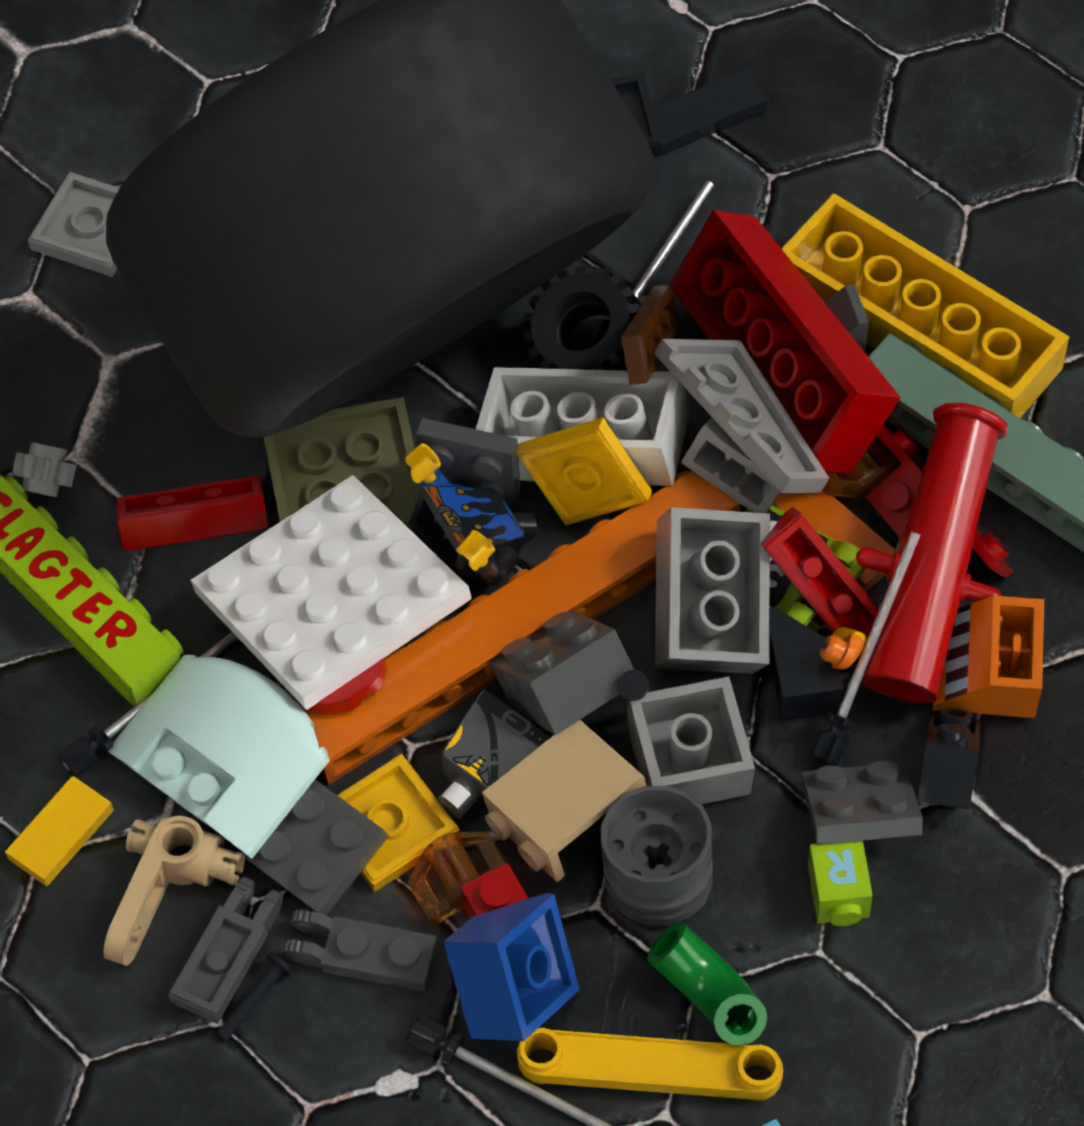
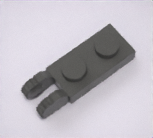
(363, 950)
(225, 953)

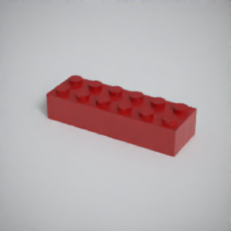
(750, 291)

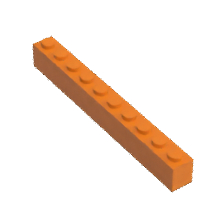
(456, 654)

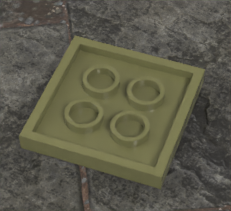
(345, 442)

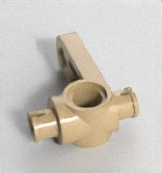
(157, 869)

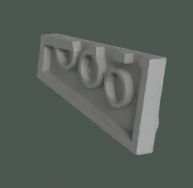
(746, 408)

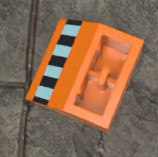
(995, 658)

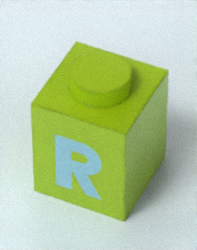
(840, 882)

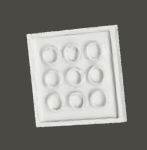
(330, 591)

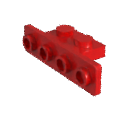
(897, 493)

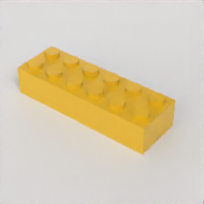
(929, 304)

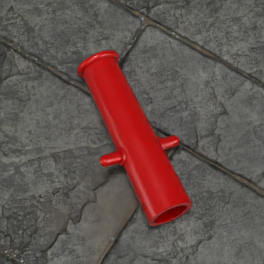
(946, 515)

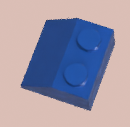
(512, 968)

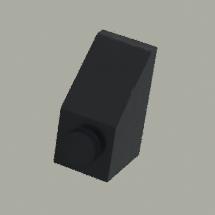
(801, 678)

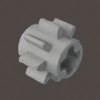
(44, 469)

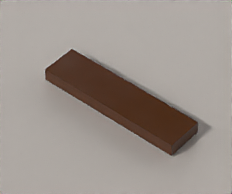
(651, 324)

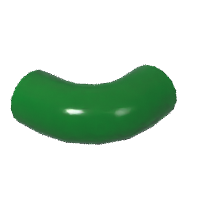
(709, 984)

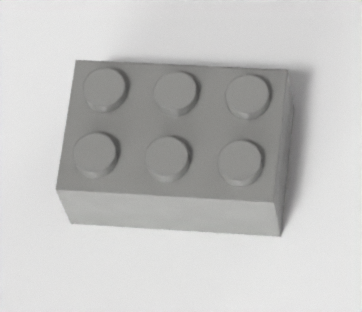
(712, 591)

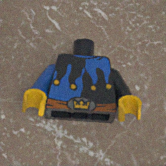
(466, 525)

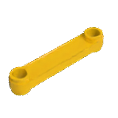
(650, 1064)

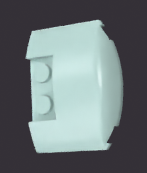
(224, 748)

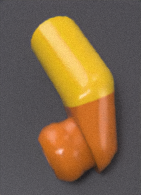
(843, 647)

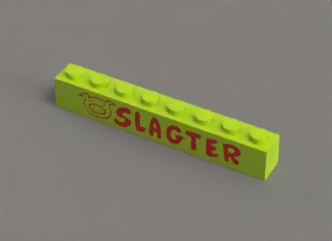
(81, 600)

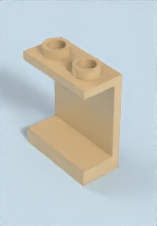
(558, 795)

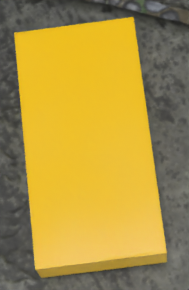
(59, 831)

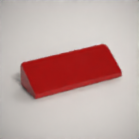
(191, 513)
(819, 574)

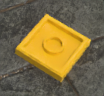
(584, 471)
(406, 811)

